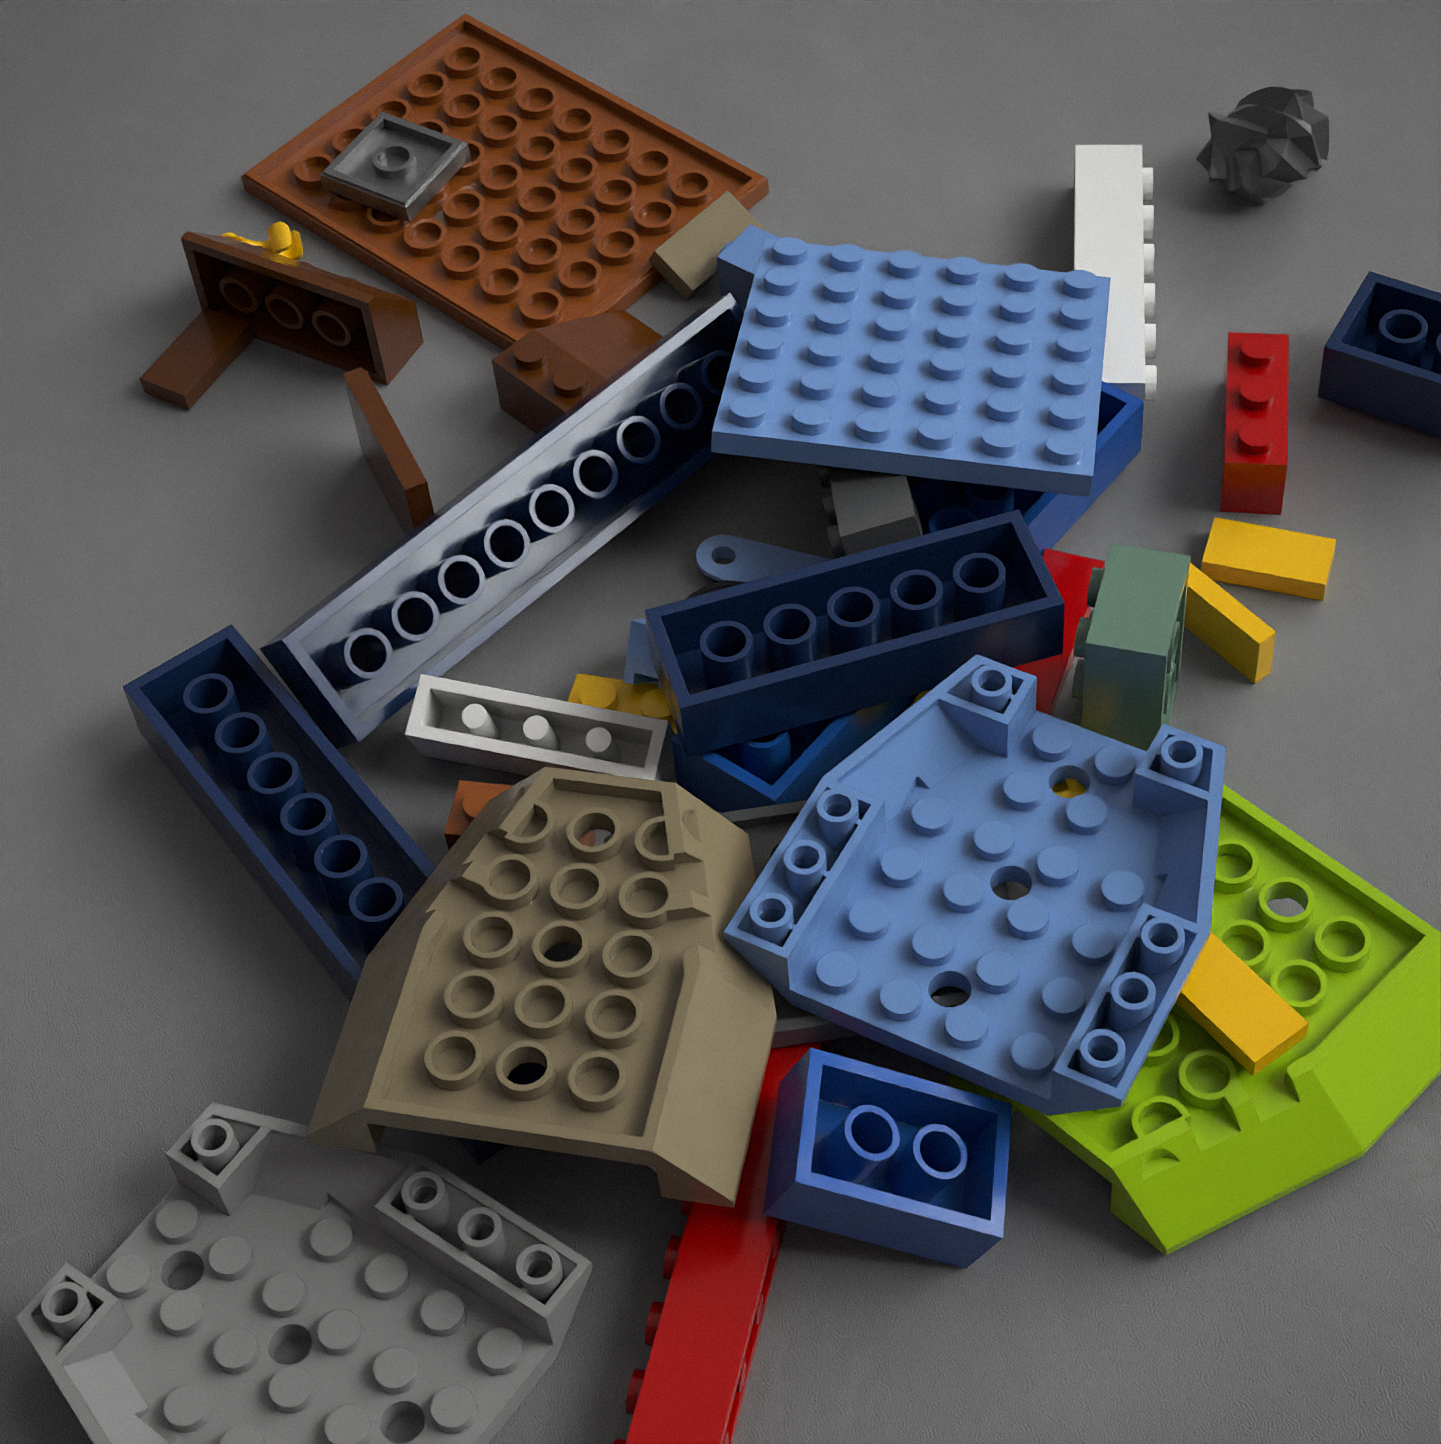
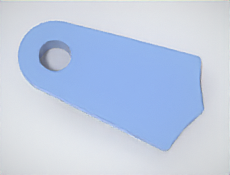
(750, 559)

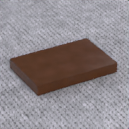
(387, 453)

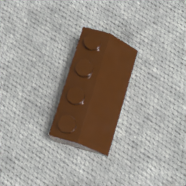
(304, 306)

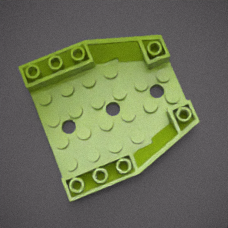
(1197, 1129)

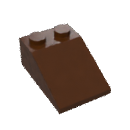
(564, 363)

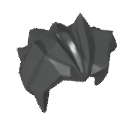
(1266, 143)

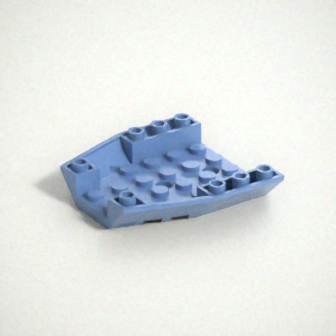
(896, 870)

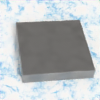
(395, 166)

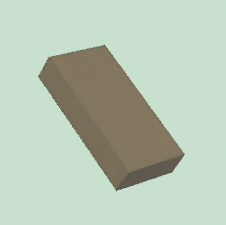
(691, 254)

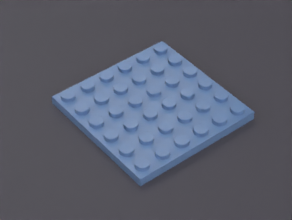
(918, 367)

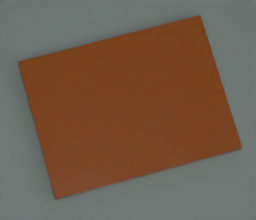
(545, 214)

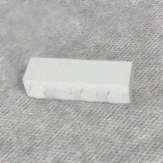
(534, 732)

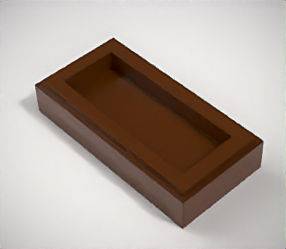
(197, 358)

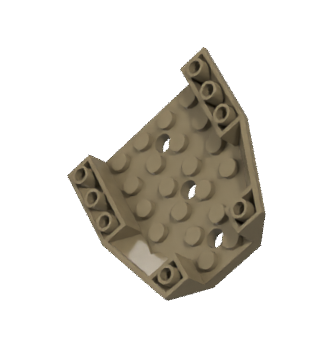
(643, 1035)

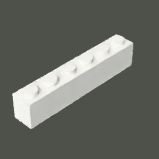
(1110, 243)

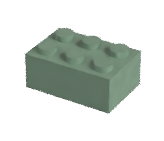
(1131, 644)

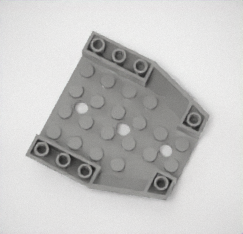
(380, 1259)

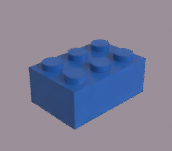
(889, 1159)

